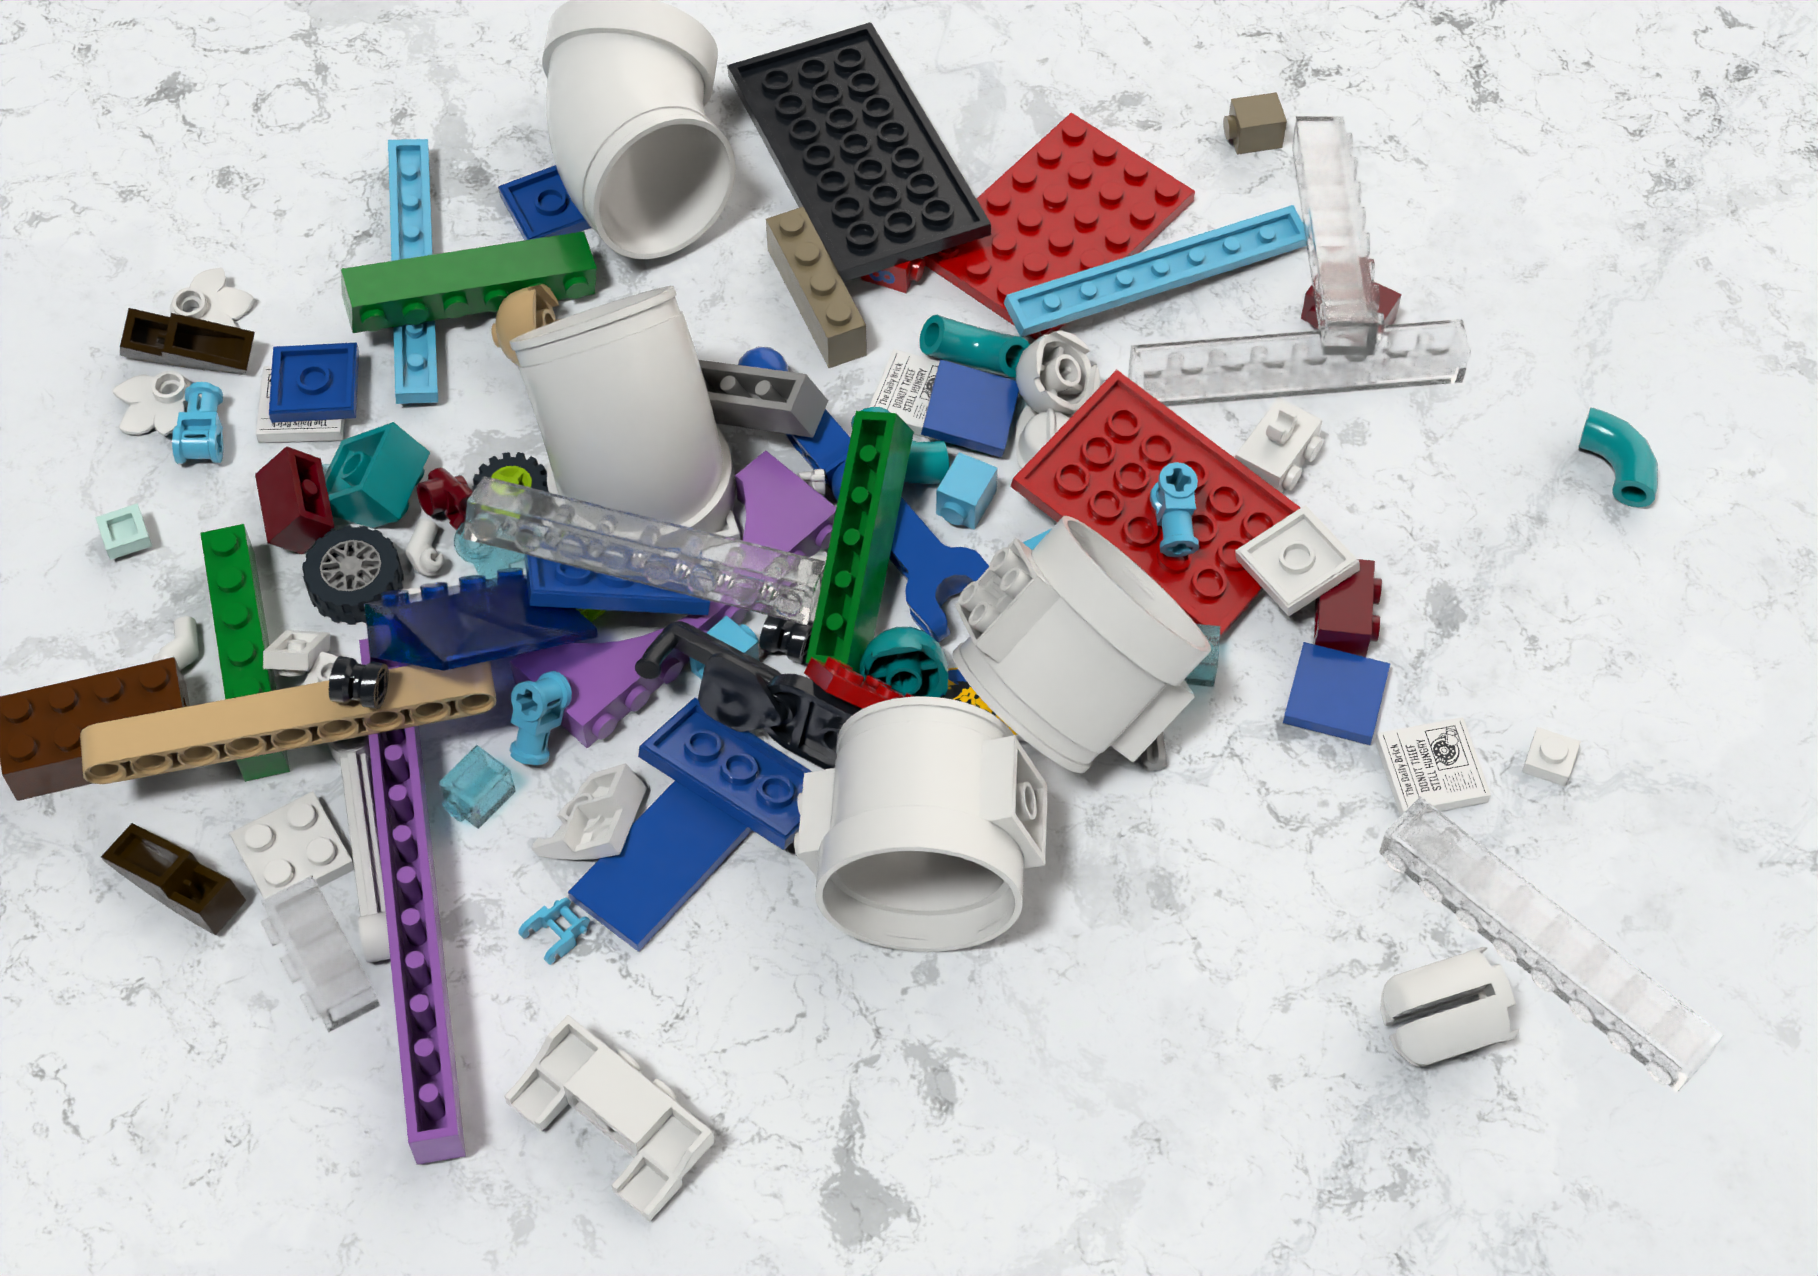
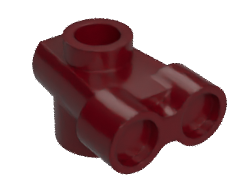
(445, 494)

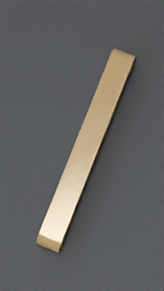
(276, 722)

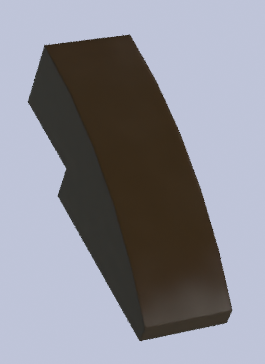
(185, 342)
(174, 878)

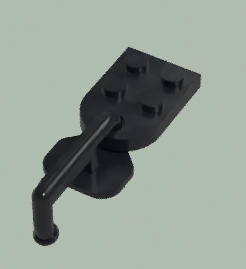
(754, 695)

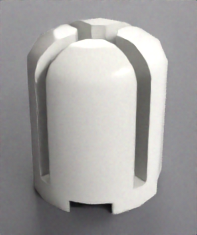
(1442, 986)

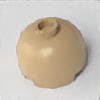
(522, 313)

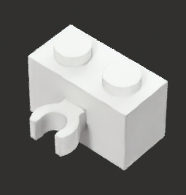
(1282, 444)

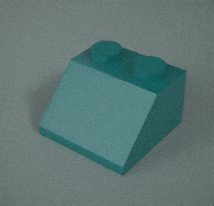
(375, 475)

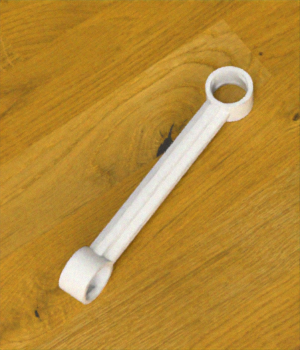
(364, 848)

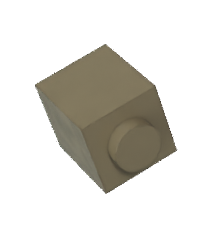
(1255, 123)

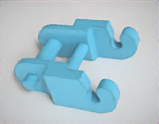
(546, 917)

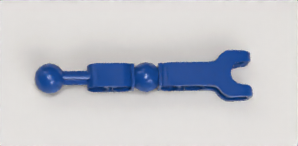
(927, 564)

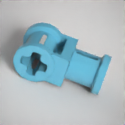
(200, 428)
(1174, 507)
(536, 711)

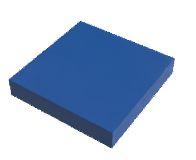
(542, 205)
(314, 382)
(970, 408)
(1336, 693)

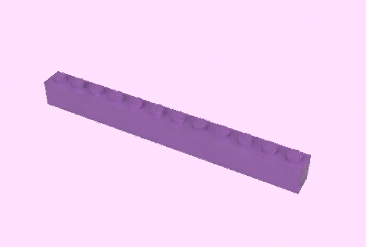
(415, 943)

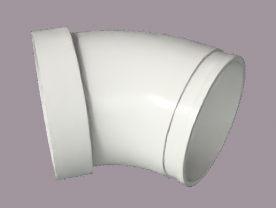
(633, 122)
(629, 412)

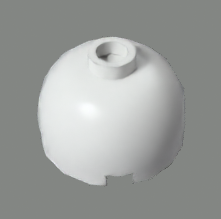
(1056, 373)

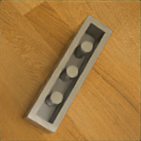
(816, 287)

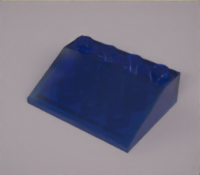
(468, 622)

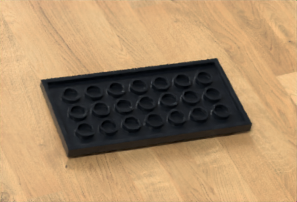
(858, 151)

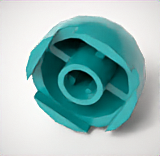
(907, 661)

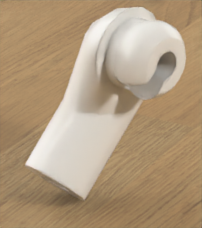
(420, 551)
(184, 645)

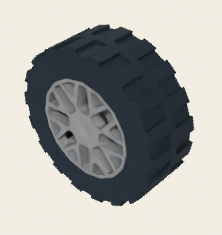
(349, 555)

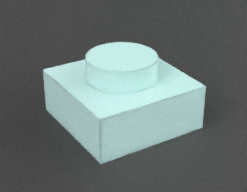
(123, 531)

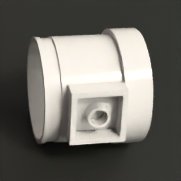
(1077, 646)
(923, 826)

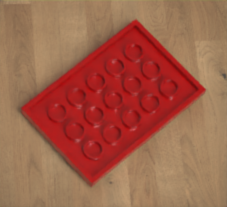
(1060, 212)
(1103, 476)

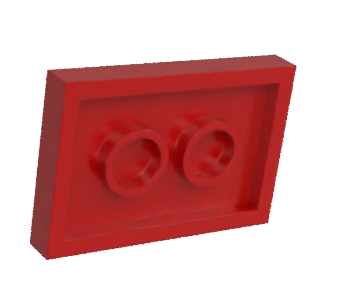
(848, 685)

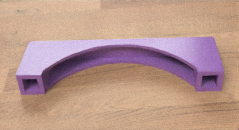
(602, 676)

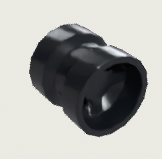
(786, 637)
(358, 682)

